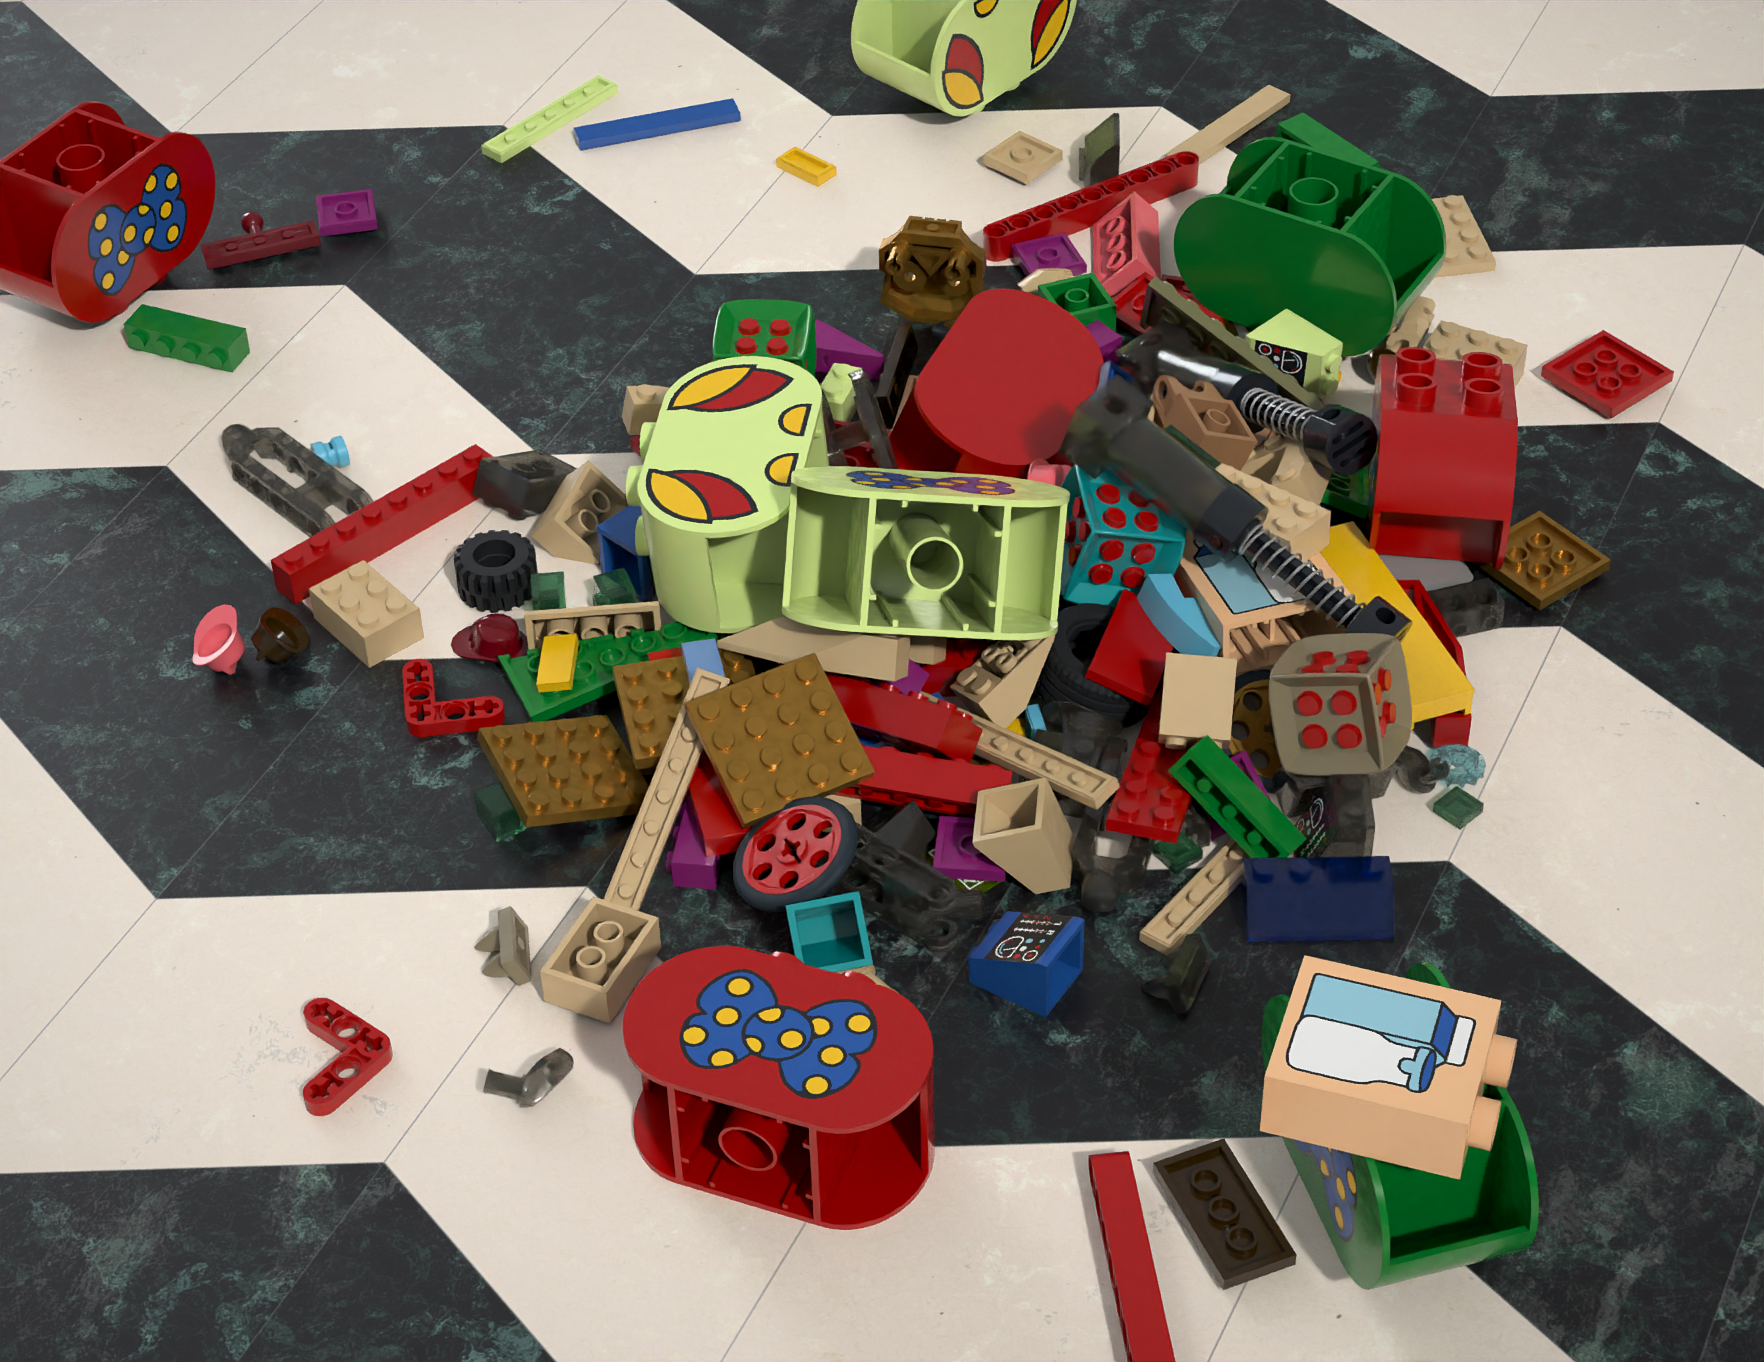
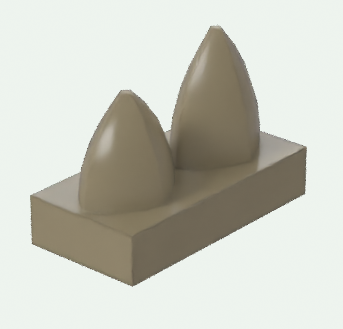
(512, 941)

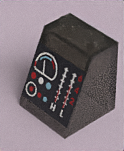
(1339, 819)

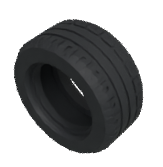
(1064, 675)

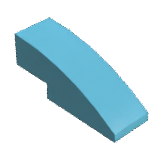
(1177, 617)

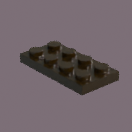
(1224, 1214)

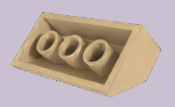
(592, 621)

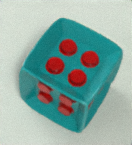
(1113, 539)

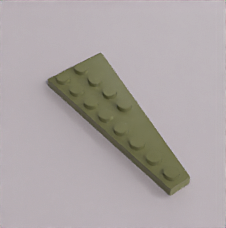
(1210, 336)

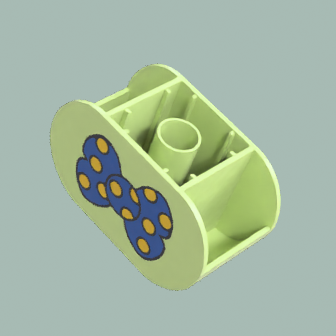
(924, 553)

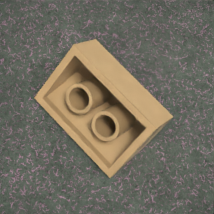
(574, 513)

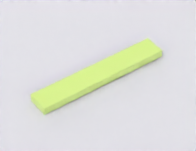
(549, 119)

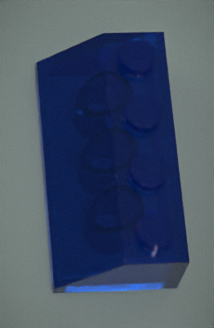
(1318, 898)

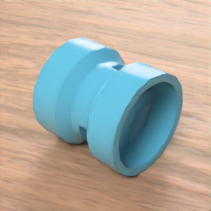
(333, 452)

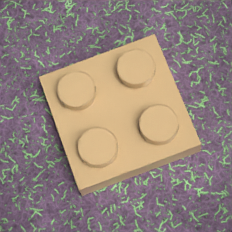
(1023, 157)

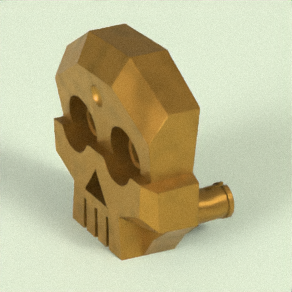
(935, 255)

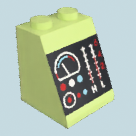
(1300, 350)

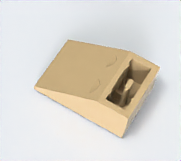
(1003, 679)

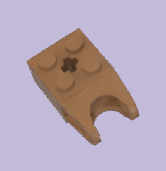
(1205, 419)

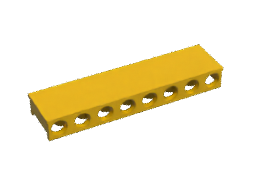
(1433, 676)

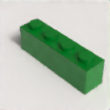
(1313, 134)
(187, 338)
(1236, 802)

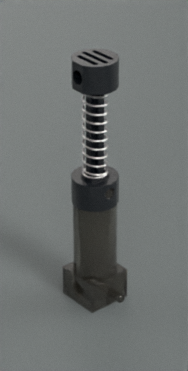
(1116, 435)
(1330, 437)

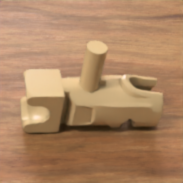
(1412, 326)

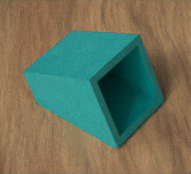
(830, 933)

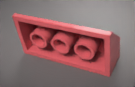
(1126, 244)

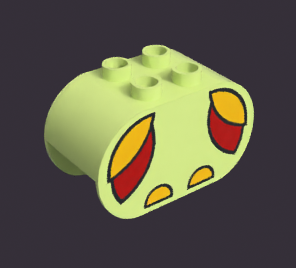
(957, 50)
(721, 488)

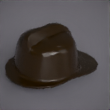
(279, 636)

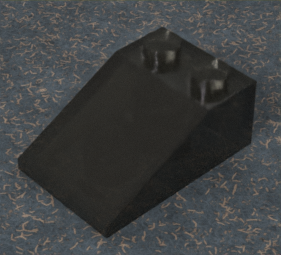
(520, 482)

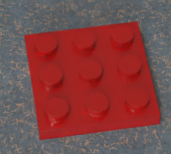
(1607, 374)

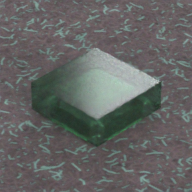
(1458, 807)
(1178, 856)

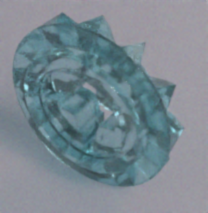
(1464, 756)

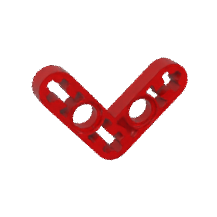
(436, 713)
(353, 1056)

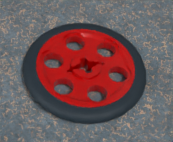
(812, 881)

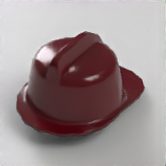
(490, 638)

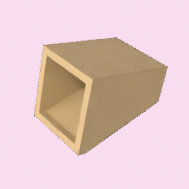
(1197, 700)
(1025, 834)

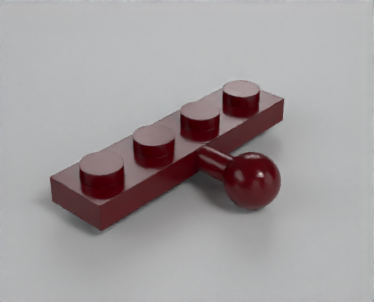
(259, 243)

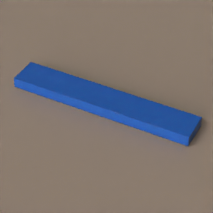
(657, 124)

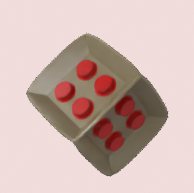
(1340, 704)

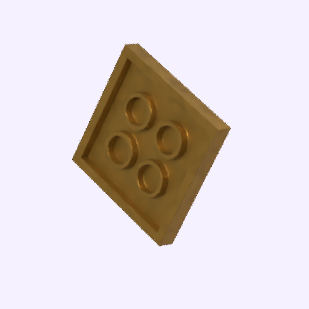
(1546, 561)

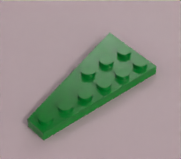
(593, 667)

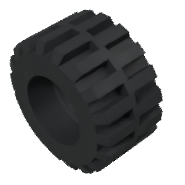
(495, 570)

